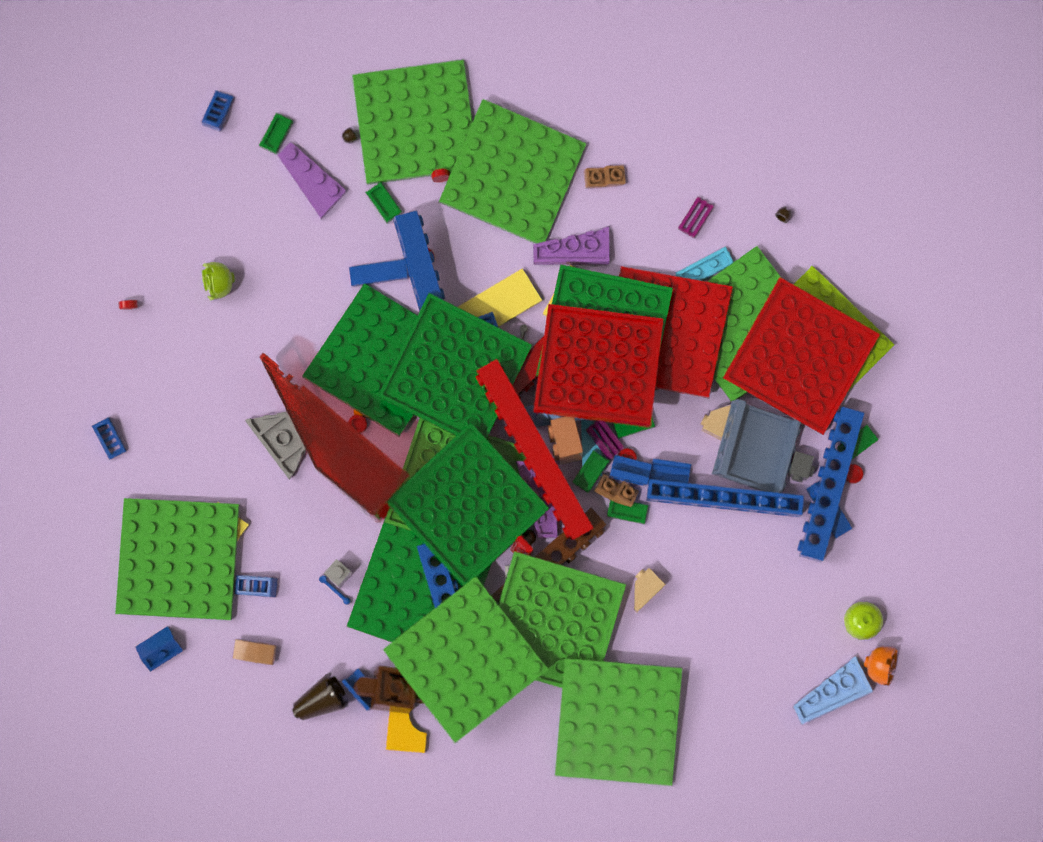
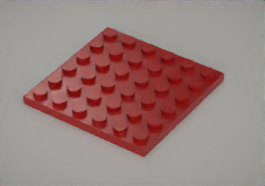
(691, 331)
(801, 356)
(598, 365)

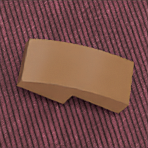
(604, 177)
(619, 493)
(254, 652)

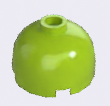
(217, 279)
(863, 620)

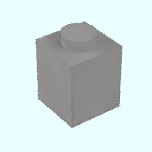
(338, 573)

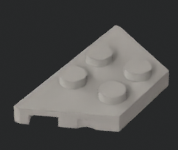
(280, 440)

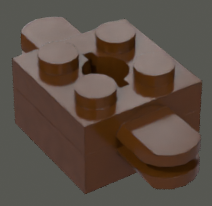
(388, 691)

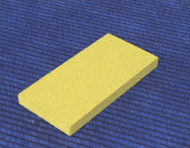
(504, 299)

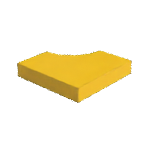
(403, 735)

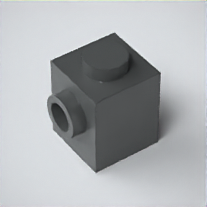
(801, 467)

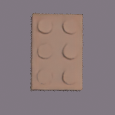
(566, 440)

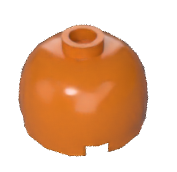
(881, 664)

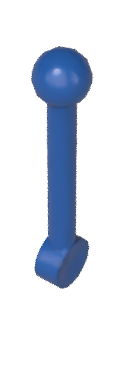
(346, 600)

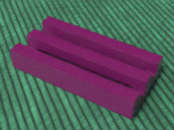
(703, 204)
(614, 448)

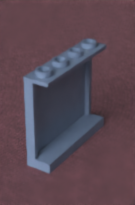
(756, 447)

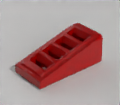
(522, 546)

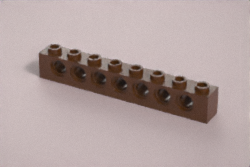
(559, 545)

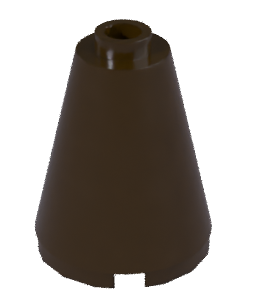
(321, 699)

